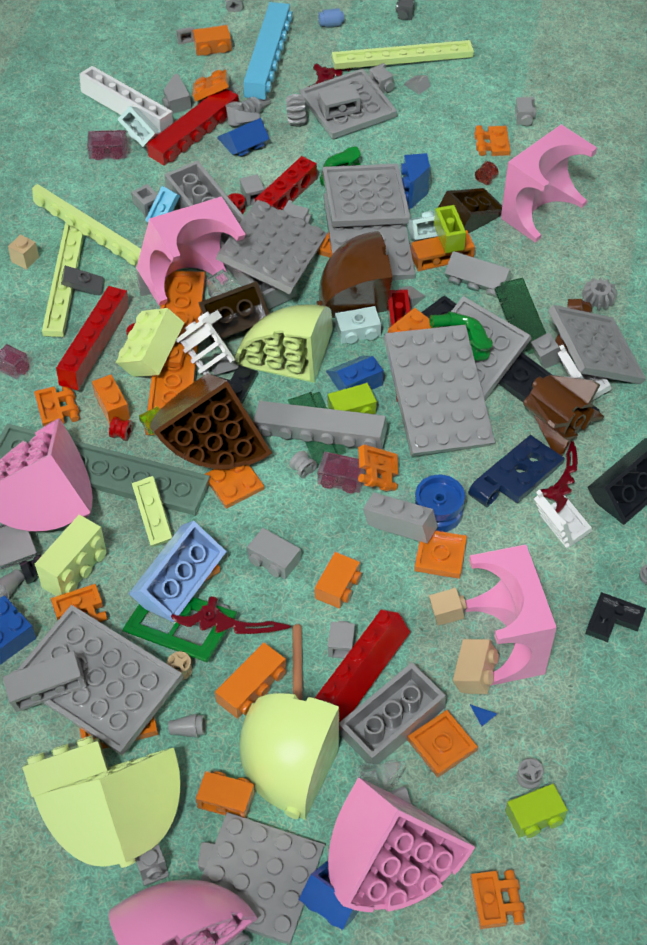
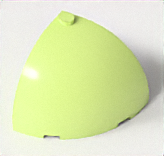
(288, 342)
(289, 749)
(115, 812)

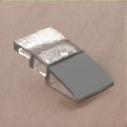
(15, 546)

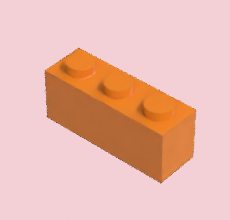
(430, 253)
(251, 680)

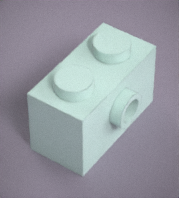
(138, 125)
(422, 226)
(358, 325)

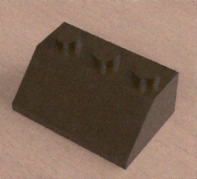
(239, 310)

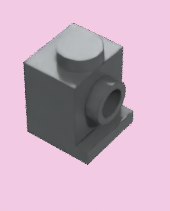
(405, 9)

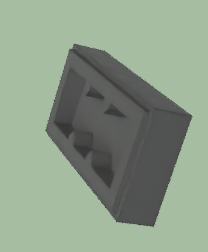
(82, 280)

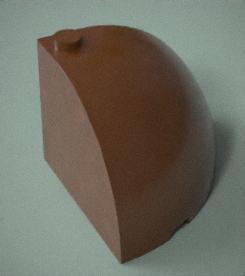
(357, 275)
(209, 426)

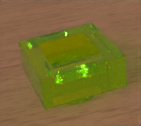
(147, 417)

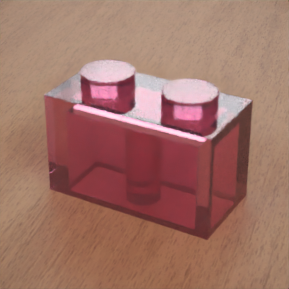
(107, 144)
(340, 473)

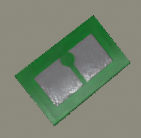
(174, 635)

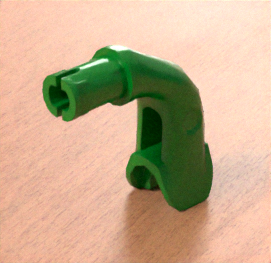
(346, 158)
(477, 335)

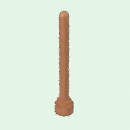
(297, 661)

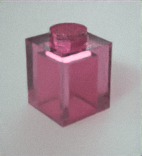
(13, 362)

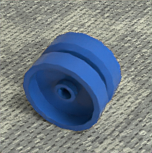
(445, 497)

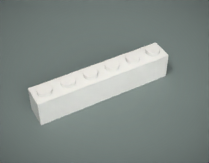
(120, 96)

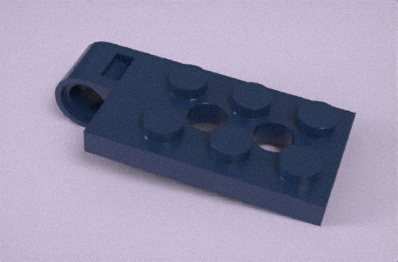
(515, 485)

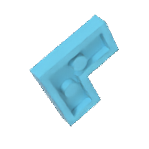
(164, 203)

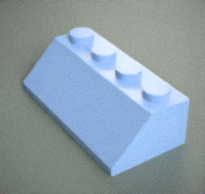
(178, 571)

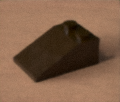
(474, 207)

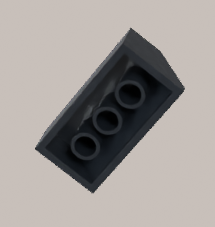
(624, 485)

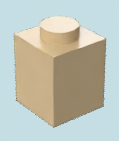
(23, 252)
(448, 606)

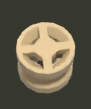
(182, 661)

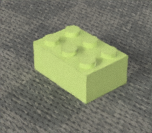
(150, 342)
(71, 556)
(64, 765)

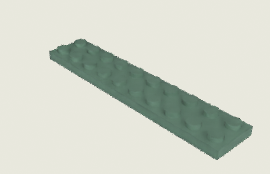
(116, 471)

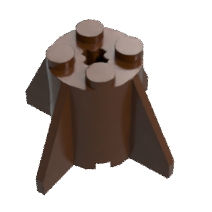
(562, 408)

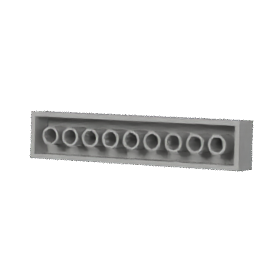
(197, 186)

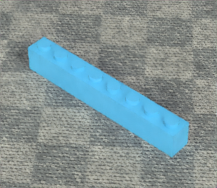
(267, 50)

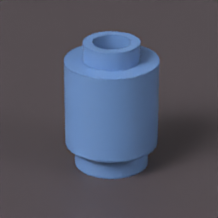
(331, 17)

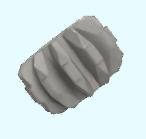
(296, 109)
(599, 293)

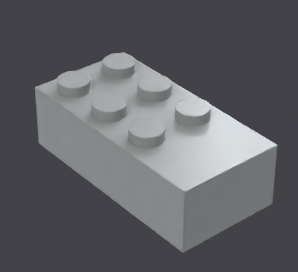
(392, 714)

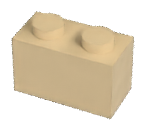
(475, 666)

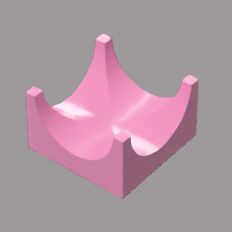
(542, 177)
(185, 241)
(521, 607)

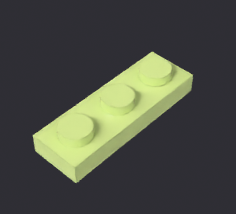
(152, 511)

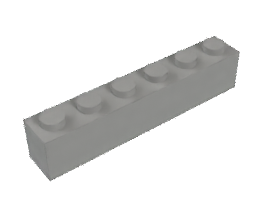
(320, 424)

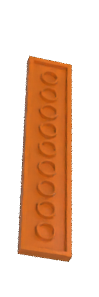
(183, 293)

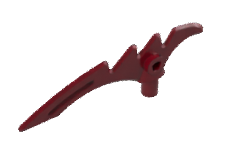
(325, 73)
(561, 486)
(210, 616)

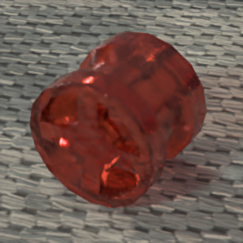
(486, 173)

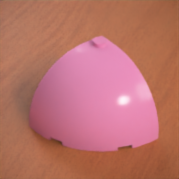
(44, 482)
(389, 851)
(180, 915)

